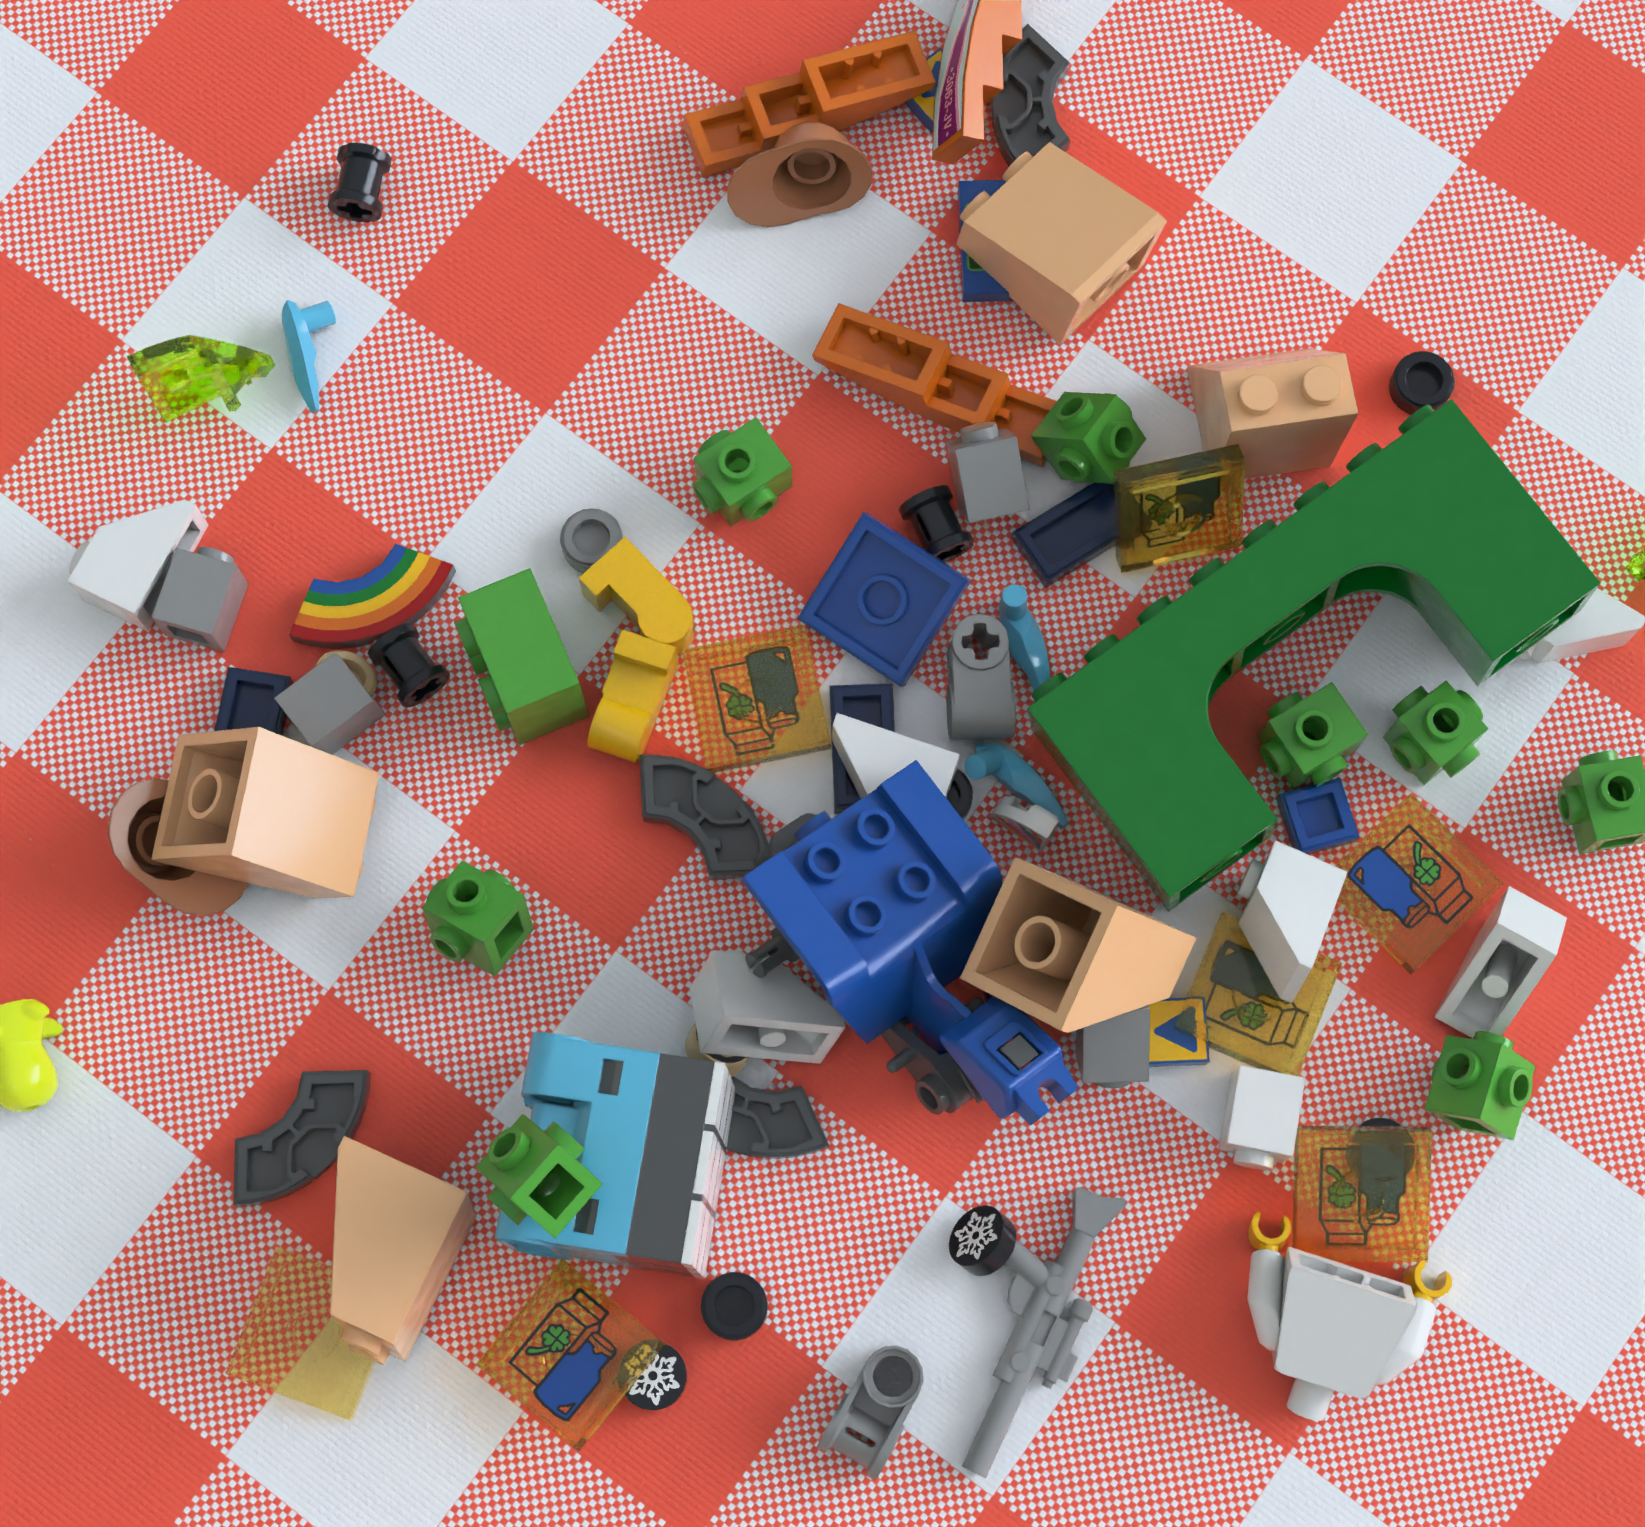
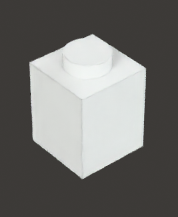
(1261, 1117)

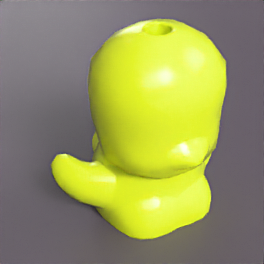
(25, 1066)

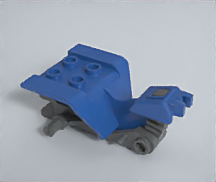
(884, 921)

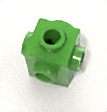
(1089, 437)
(741, 473)
(1310, 737)
(1425, 749)
(1605, 801)
(477, 917)
(1480, 1085)
(538, 1175)

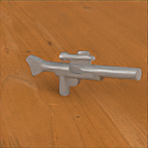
(1040, 1336)

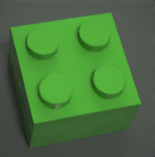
(527, 665)

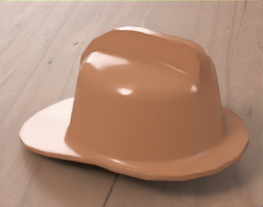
(802, 176)
(132, 839)

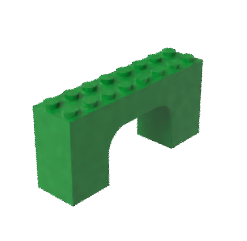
(1415, 521)

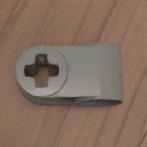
(980, 691)
(872, 1414)

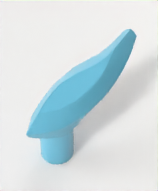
(301, 352)
(1024, 635)
(1014, 775)

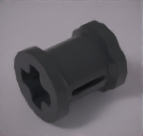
(359, 182)
(937, 523)
(408, 665)

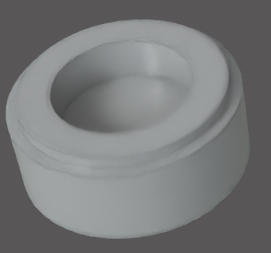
(588, 537)

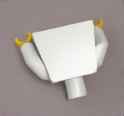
(1334, 1321)

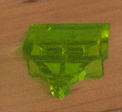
(196, 370)

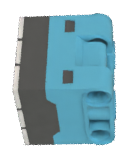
(649, 1134)

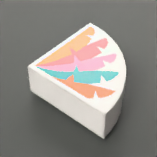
(1032, 825)

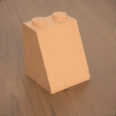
(1058, 238)
(1278, 407)
(266, 812)
(1072, 951)
(390, 1249)

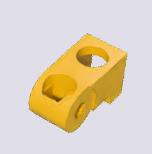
(641, 593)
(632, 696)

